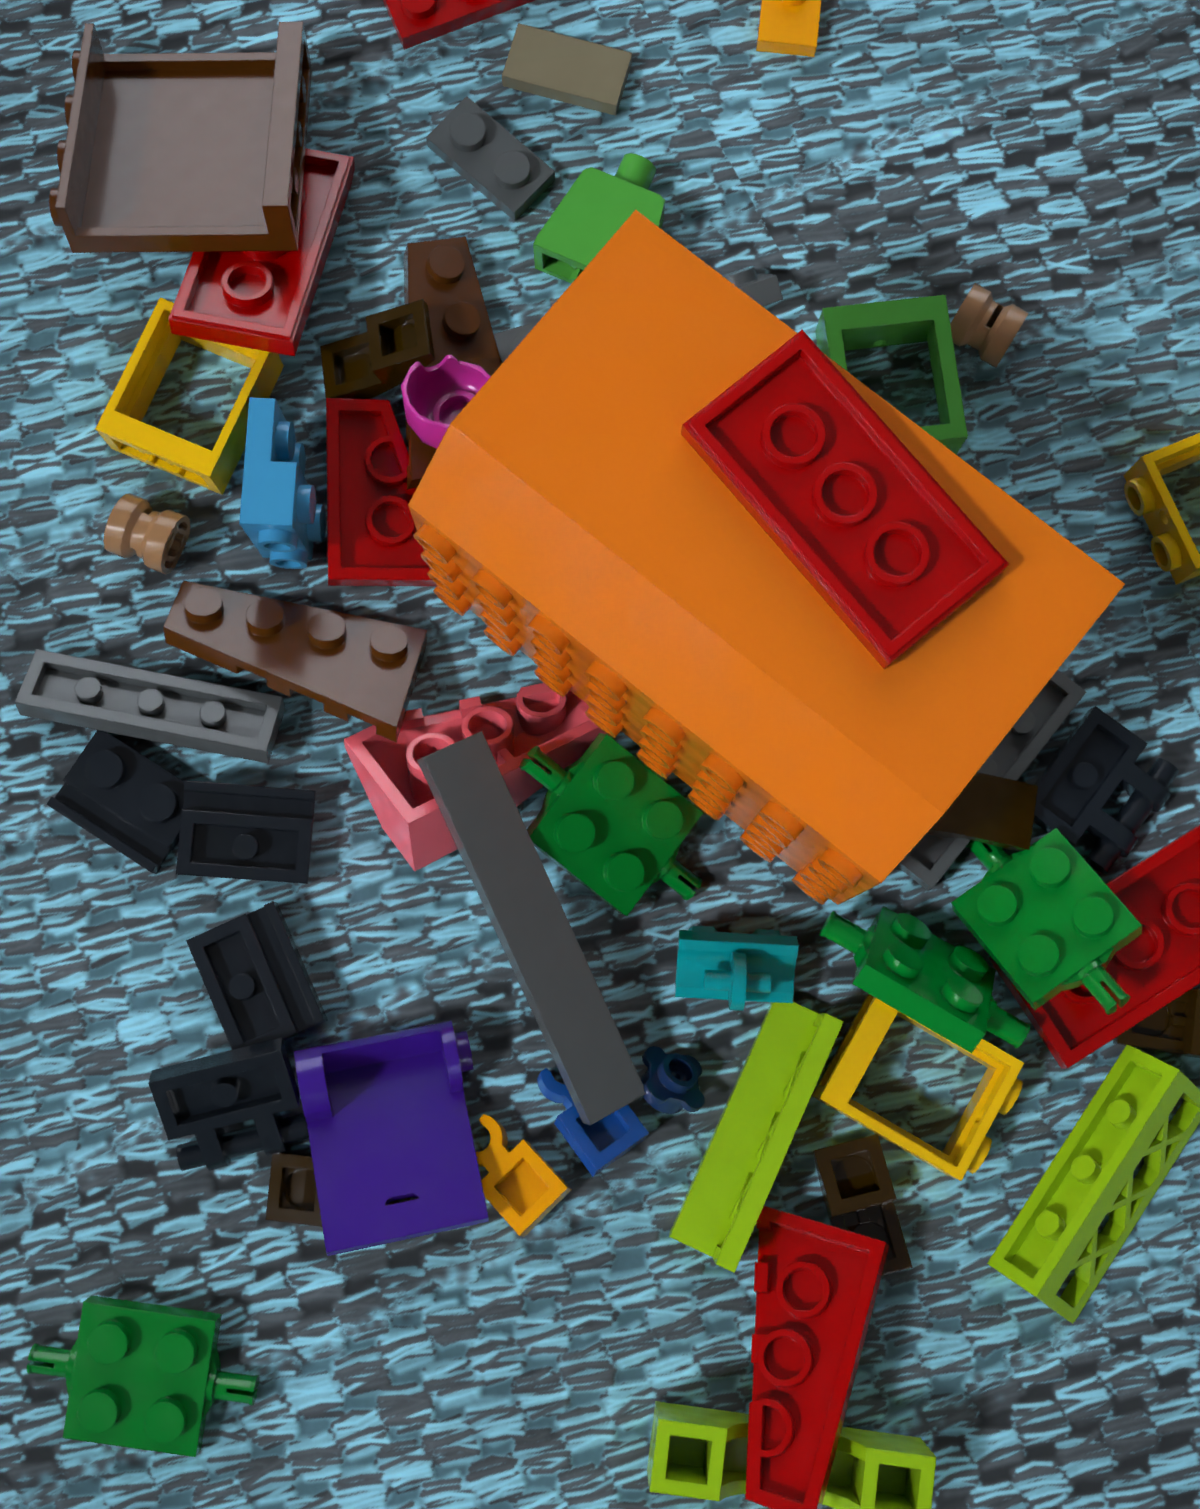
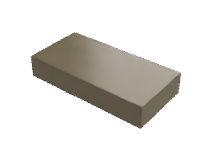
(567, 69)

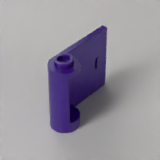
(387, 1128)

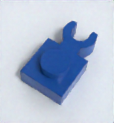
(596, 1143)

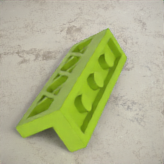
(755, 1132)
(1095, 1177)

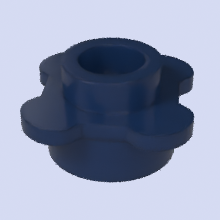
(671, 1081)

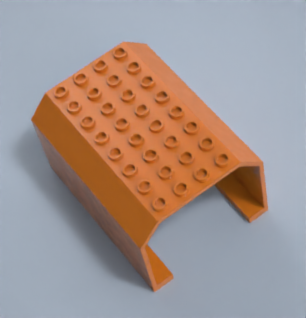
(663, 605)

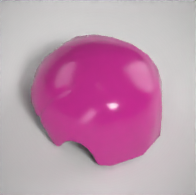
(438, 395)

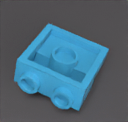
(276, 499)

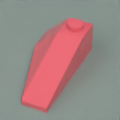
(511, 730)

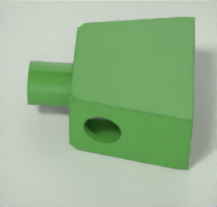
(593, 214)

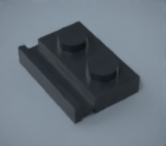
(123, 800)
(246, 832)
(256, 978)

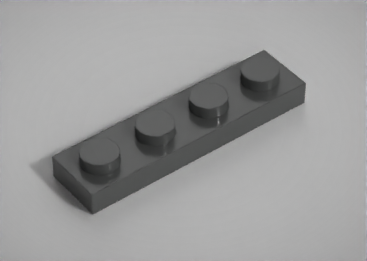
(151, 706)
(1009, 760)

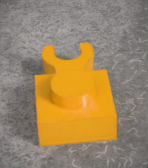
(518, 1180)

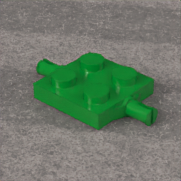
(612, 823)
(1048, 920)
(926, 978)
(142, 1375)

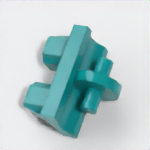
(736, 966)

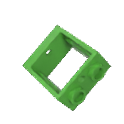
(896, 324)

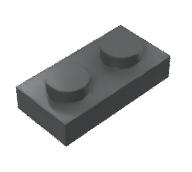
(490, 158)

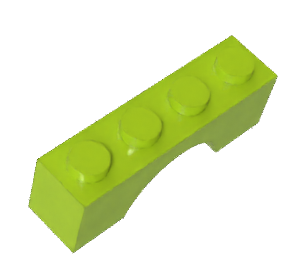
(705, 1457)

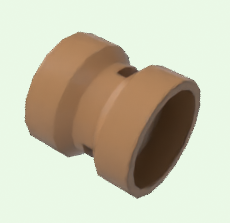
(986, 325)
(146, 533)

